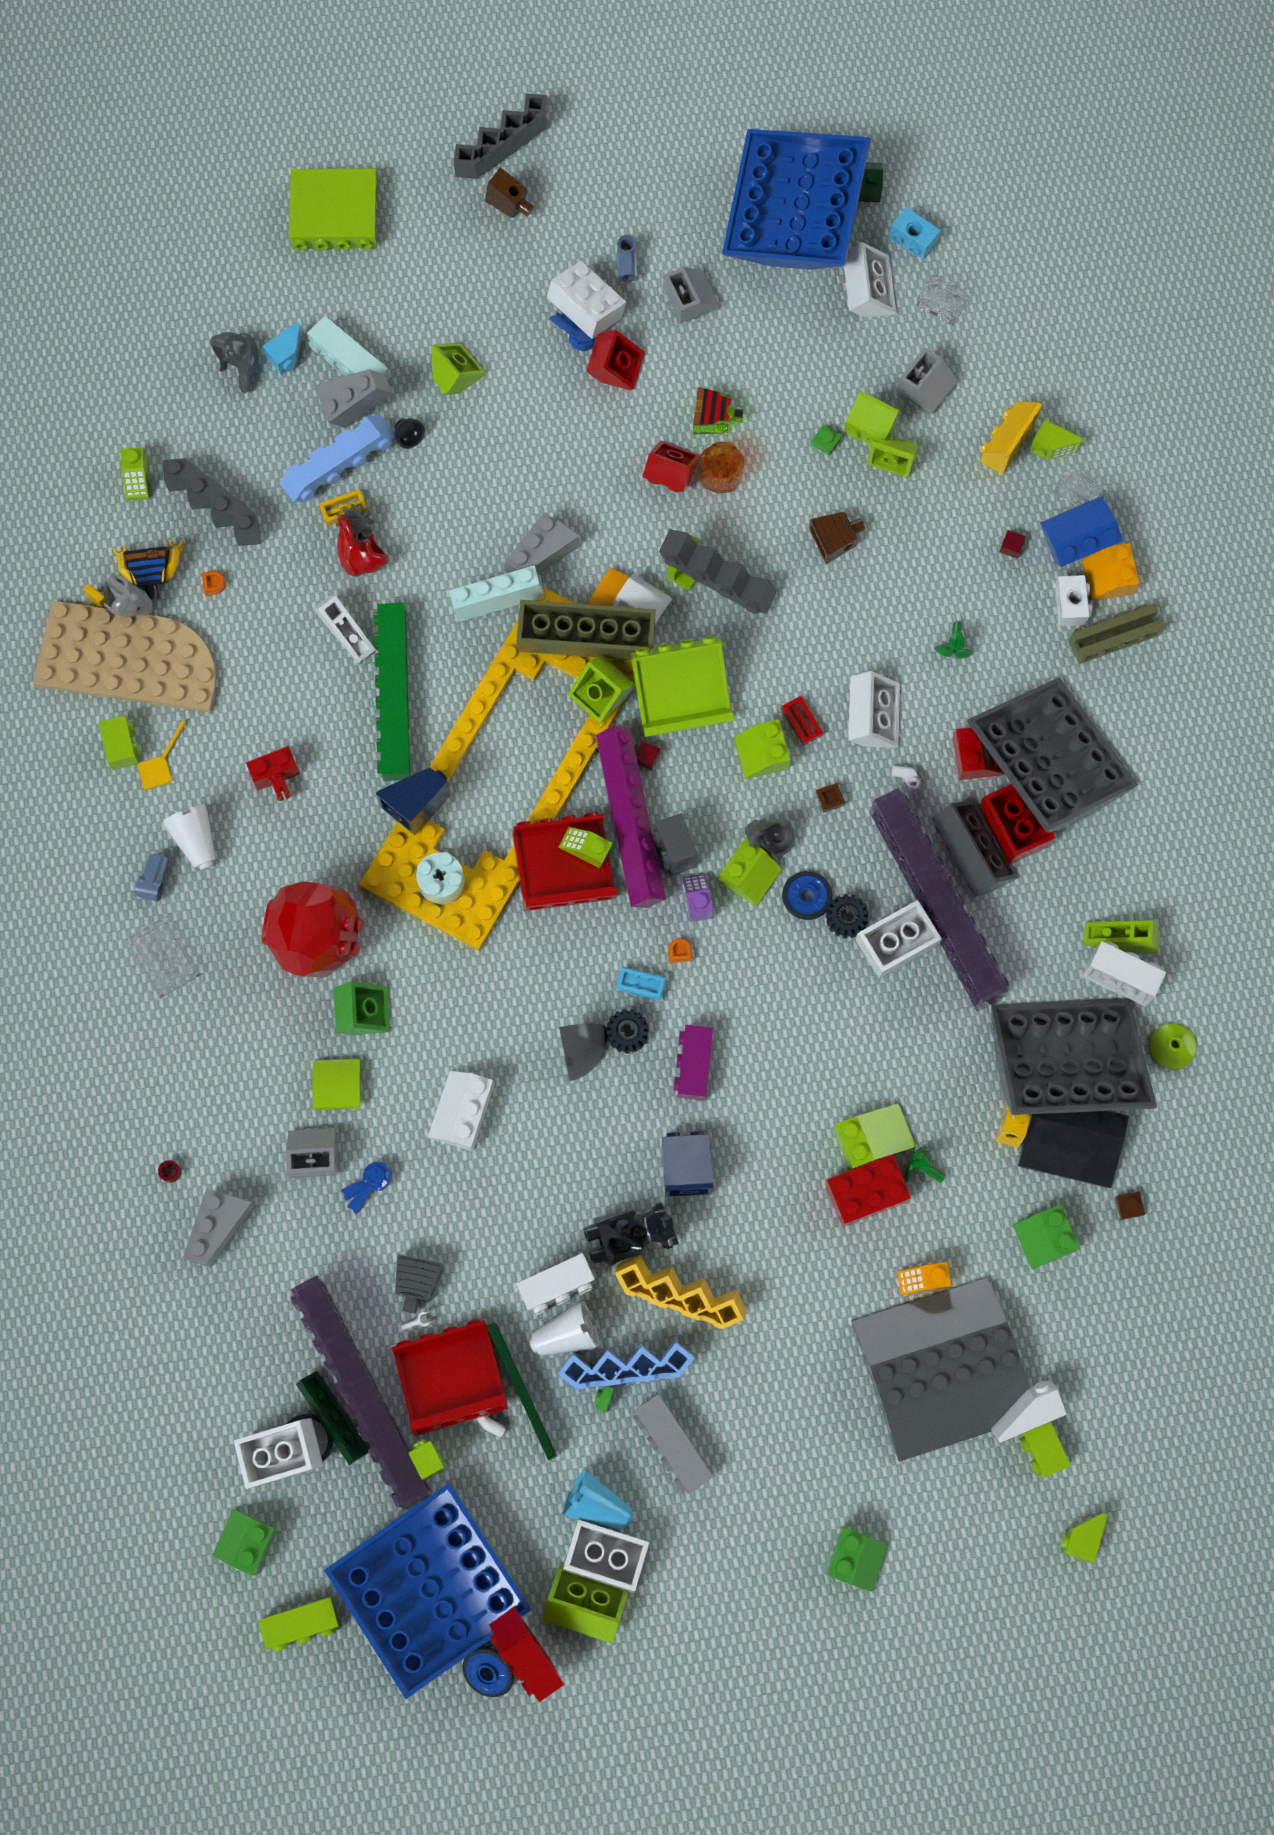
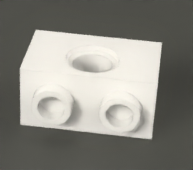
(1070, 613)

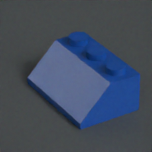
(1081, 531)

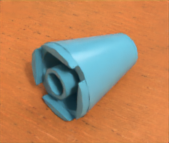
(596, 1504)

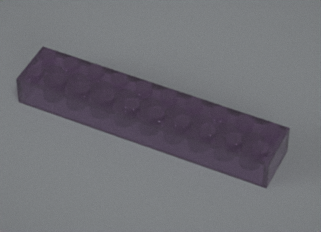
(935, 893)
(361, 1392)

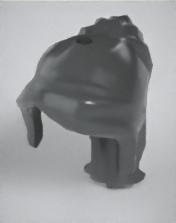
(238, 351)
(762, 834)

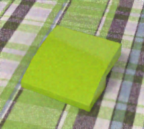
(336, 1084)

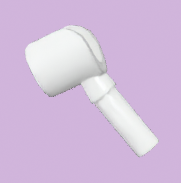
(421, 1320)

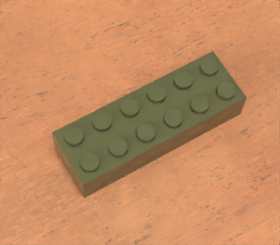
(584, 629)

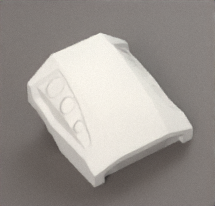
(640, 594)

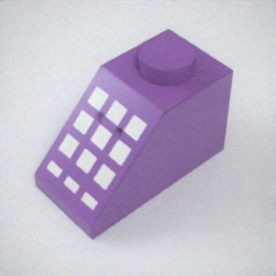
(698, 897)

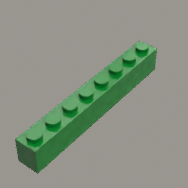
(393, 692)

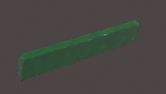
(522, 1391)

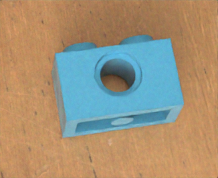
(911, 223)

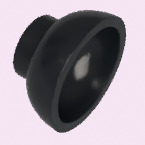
(409, 432)

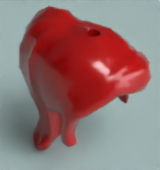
(358, 556)

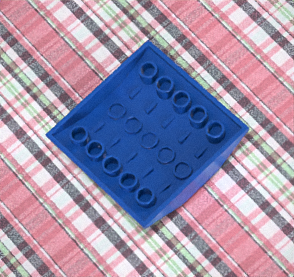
(796, 199)
(426, 1590)

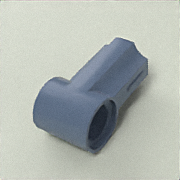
(627, 258)
(151, 883)

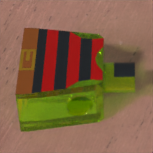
(714, 412)

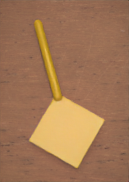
(156, 770)

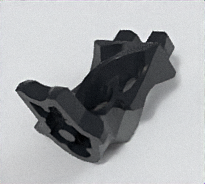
(611, 1236)

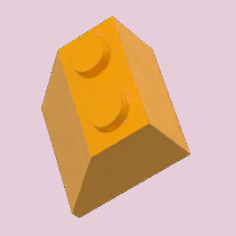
(1111, 572)

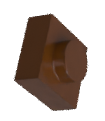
(830, 797)
(1129, 1206)

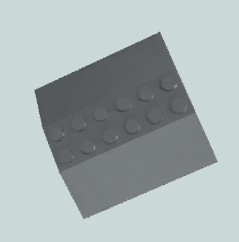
(1053, 755)
(1070, 1057)
(942, 1367)

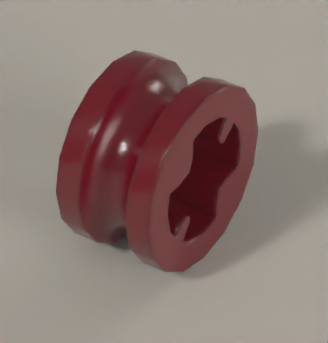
(166, 1165)

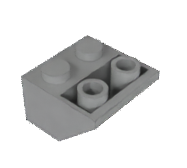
(689, 293)
(927, 381)
(311, 1153)

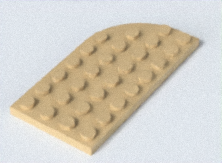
(125, 658)

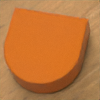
(213, 583)
(679, 951)

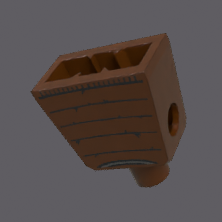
(507, 194)
(835, 534)

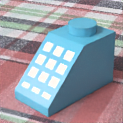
(284, 348)

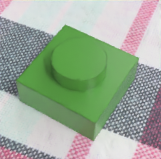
(826, 439)
(603, 1398)

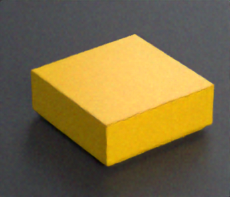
(95, 596)

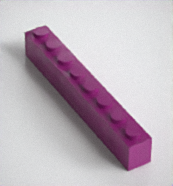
(630, 817)

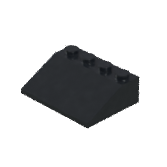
(1075, 1145)

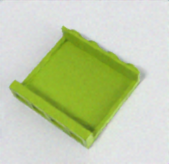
(333, 208)
(681, 686)

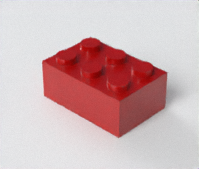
(1014, 824)
(867, 1190)
(525, 1654)

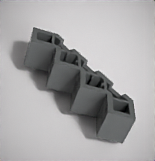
(496, 143)
(206, 493)
(722, 576)

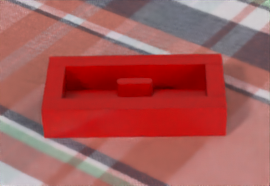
(810, 737)

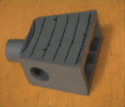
(416, 1280)

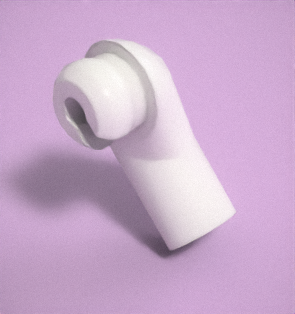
(908, 774)
(491, 1426)

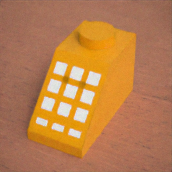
(924, 1279)

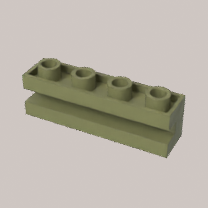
(1116, 633)

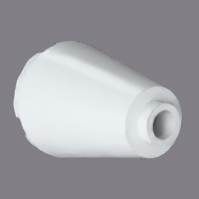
(193, 835)
(566, 1332)

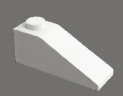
(344, 628)
(1030, 1411)

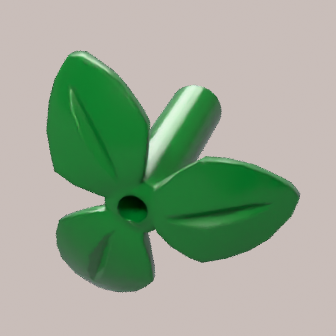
(955, 644)
(921, 1162)

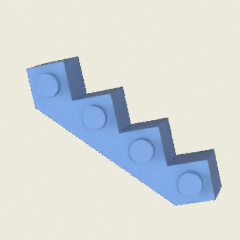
(328, 464)
(612, 1370)

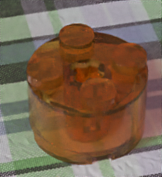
(721, 479)

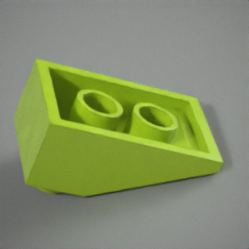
(873, 1136)

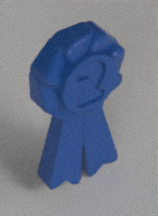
(577, 337)
(375, 1177)

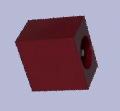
(1012, 544)
(647, 755)

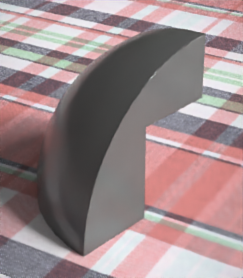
(583, 1047)

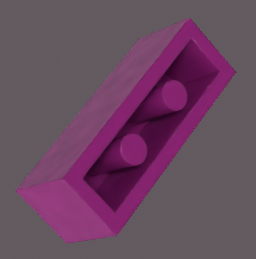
(693, 1062)

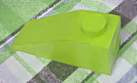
(1129, 936)

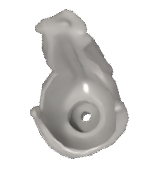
(130, 599)

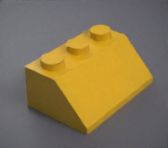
(1010, 435)

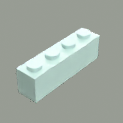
(342, 350)
(496, 593)

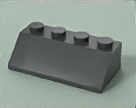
(974, 847)

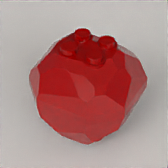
(312, 928)

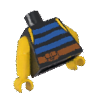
(149, 566)

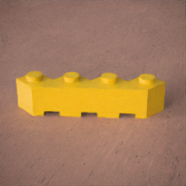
(667, 1292)

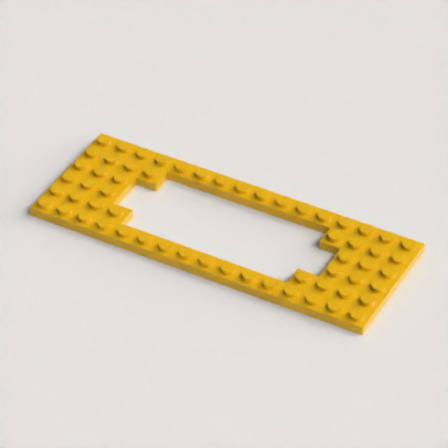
(492, 879)

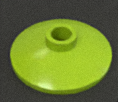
(1163, 1051)

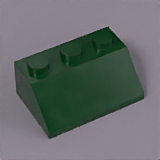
(872, 183)

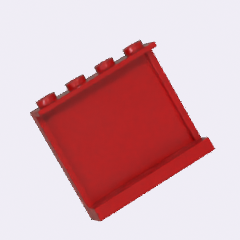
(553, 876)
(449, 1377)

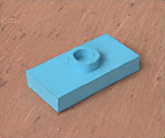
(640, 983)

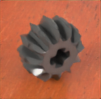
(354, 514)

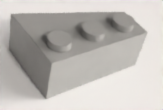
(352, 396)
(543, 545)
(215, 1225)

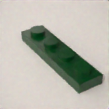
(332, 1417)

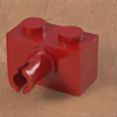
(273, 771)

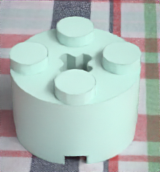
(442, 865)

